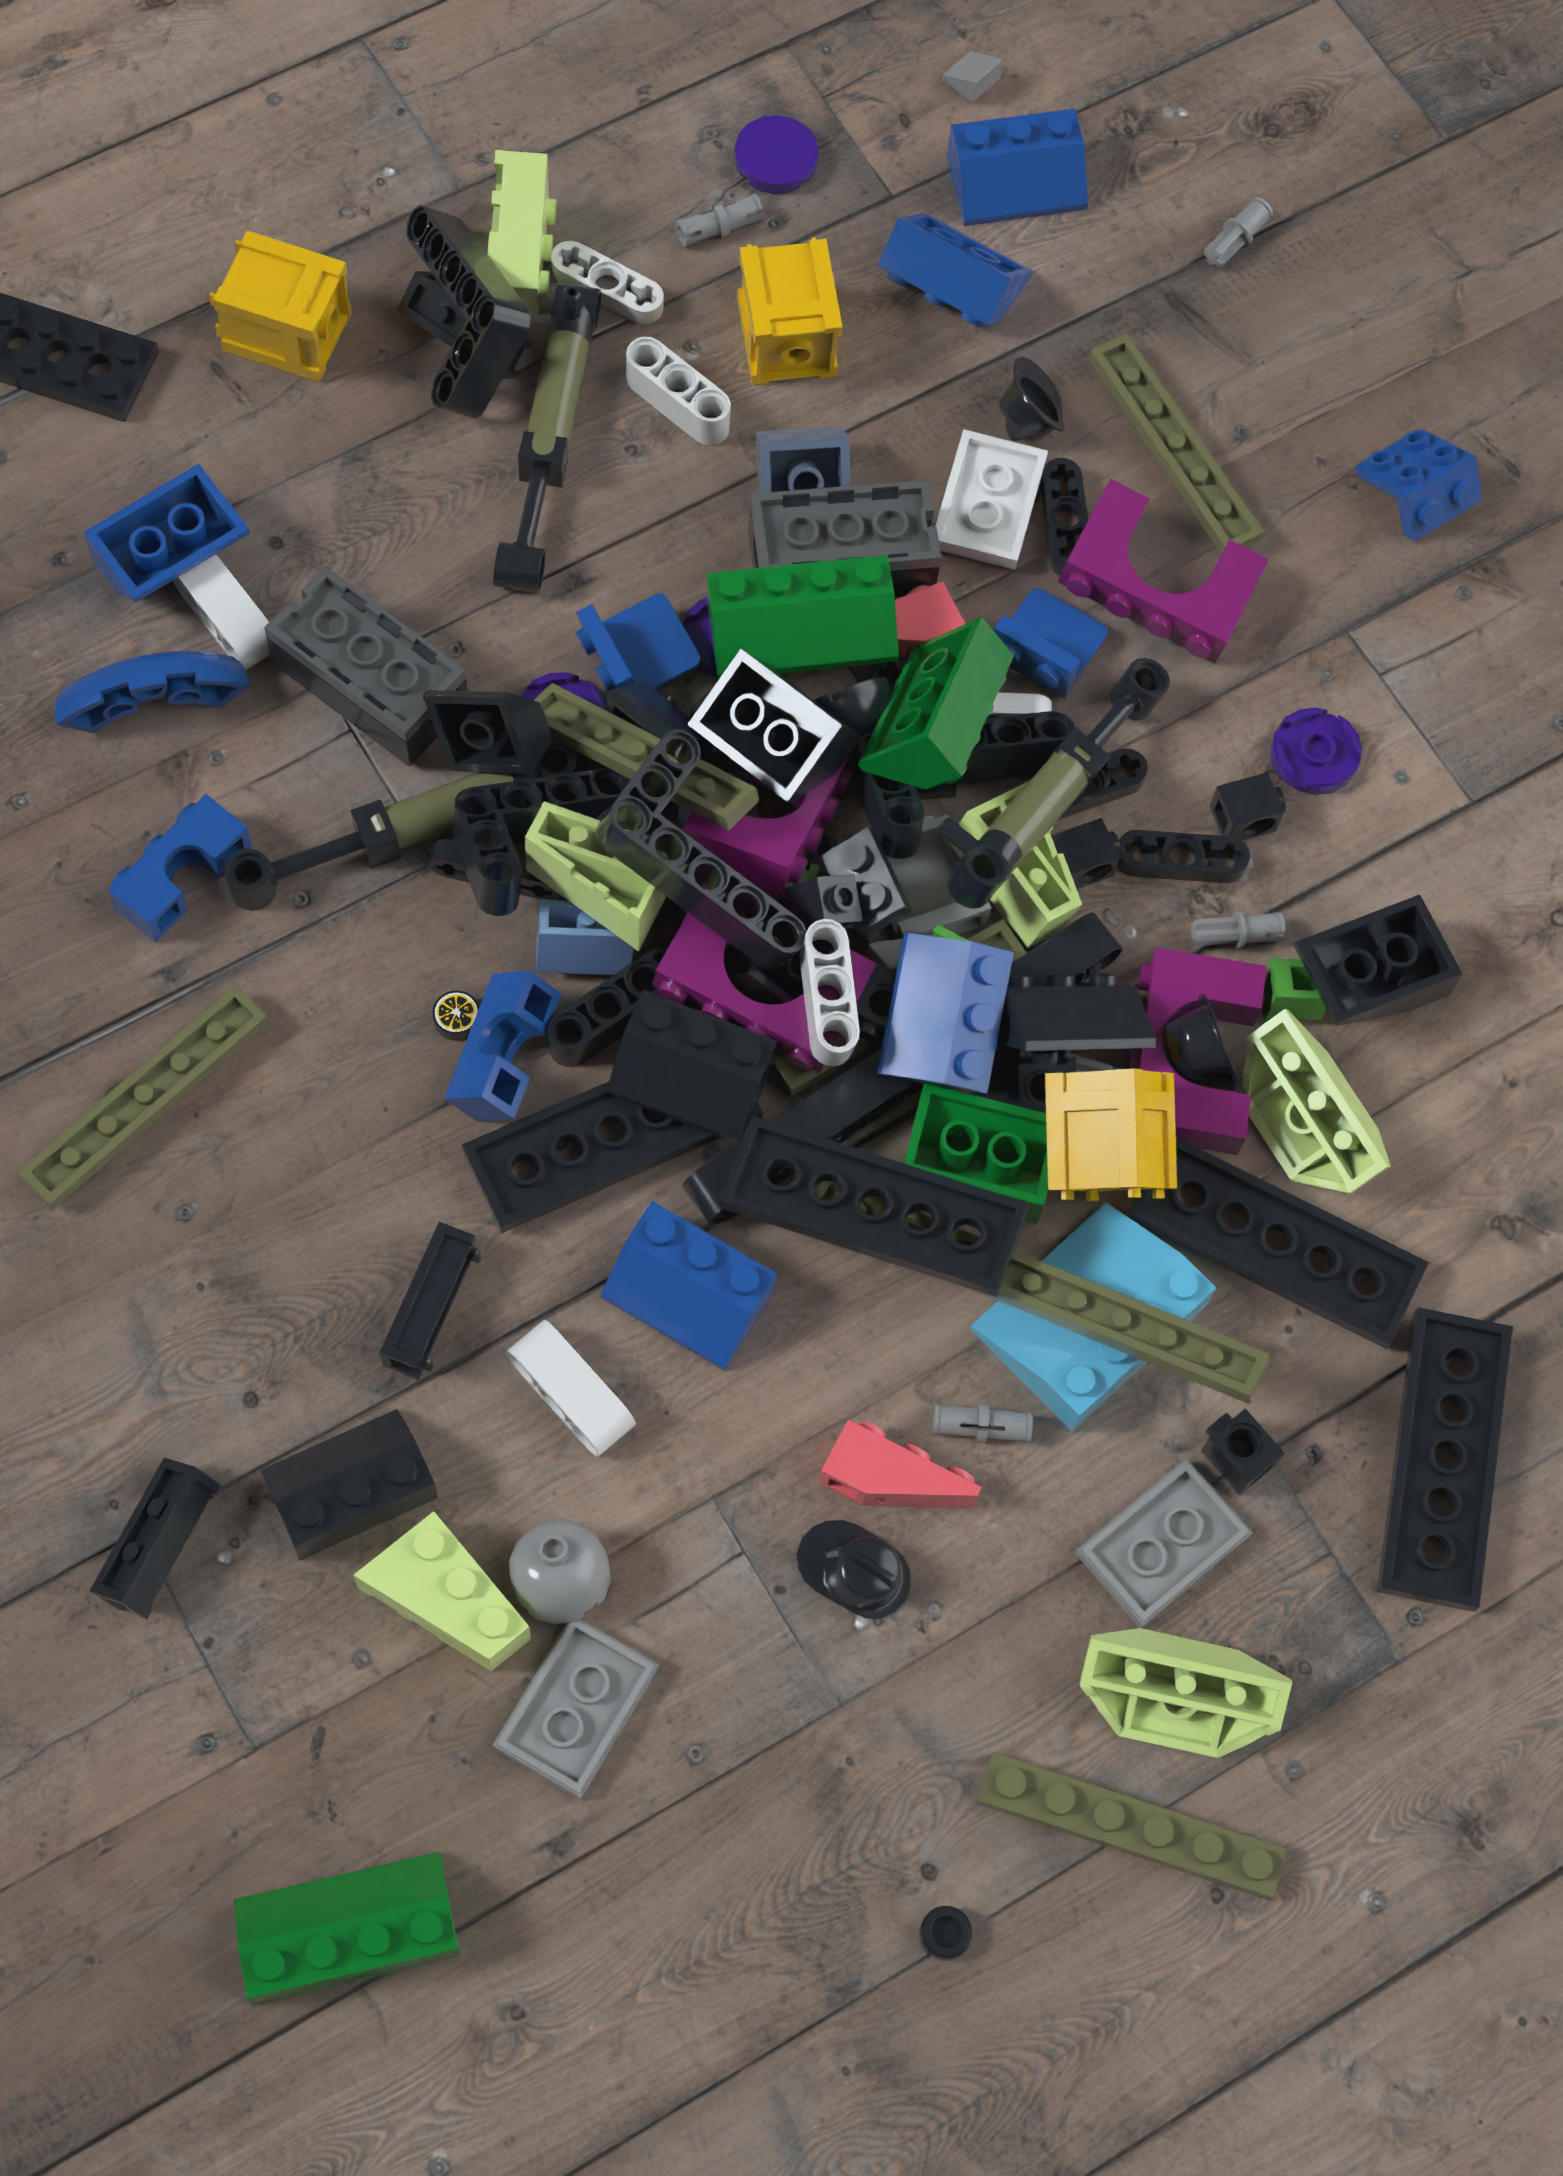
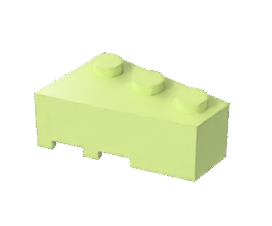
(520, 224)
(571, 861)
(1040, 891)
(445, 1591)

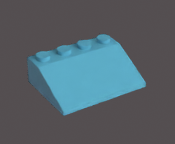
(1067, 1368)

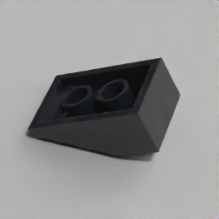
(1380, 963)

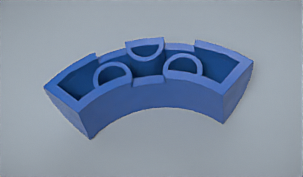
(173, 675)

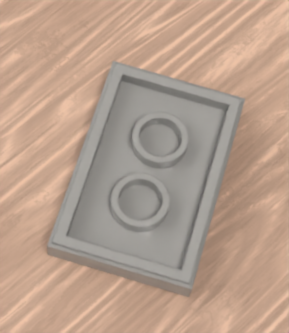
(1163, 1543)
(576, 1707)

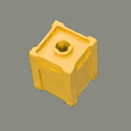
(282, 305)
(789, 311)
(1111, 1132)

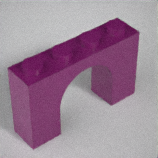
(1195, 619)
(775, 849)
(697, 975)
(1235, 991)

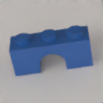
(201, 836)
(510, 1013)

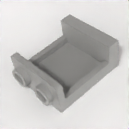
(926, 890)

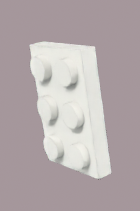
(989, 499)

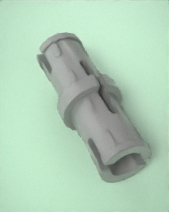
(719, 220)
(982, 1422)

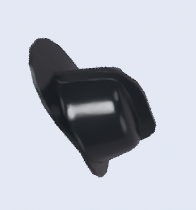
(1031, 403)
(1198, 1046)
(854, 1568)

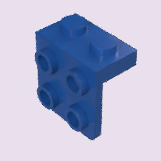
(1427, 478)
(1050, 640)
(638, 644)

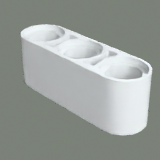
(672, 373)
(225, 610)
(831, 970)
(571, 1388)

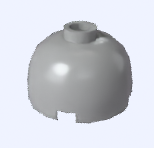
(559, 1571)

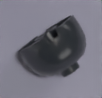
(859, 705)

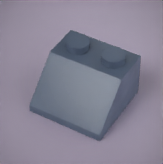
(802, 459)

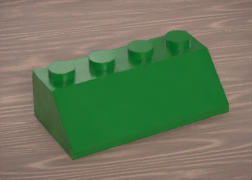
(805, 614)
(939, 707)
(345, 1928)

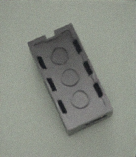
(847, 525)
(362, 663)

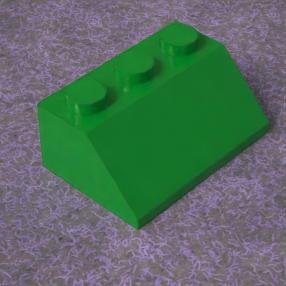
(982, 1145)

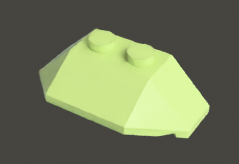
(1309, 1109)
(1182, 1691)

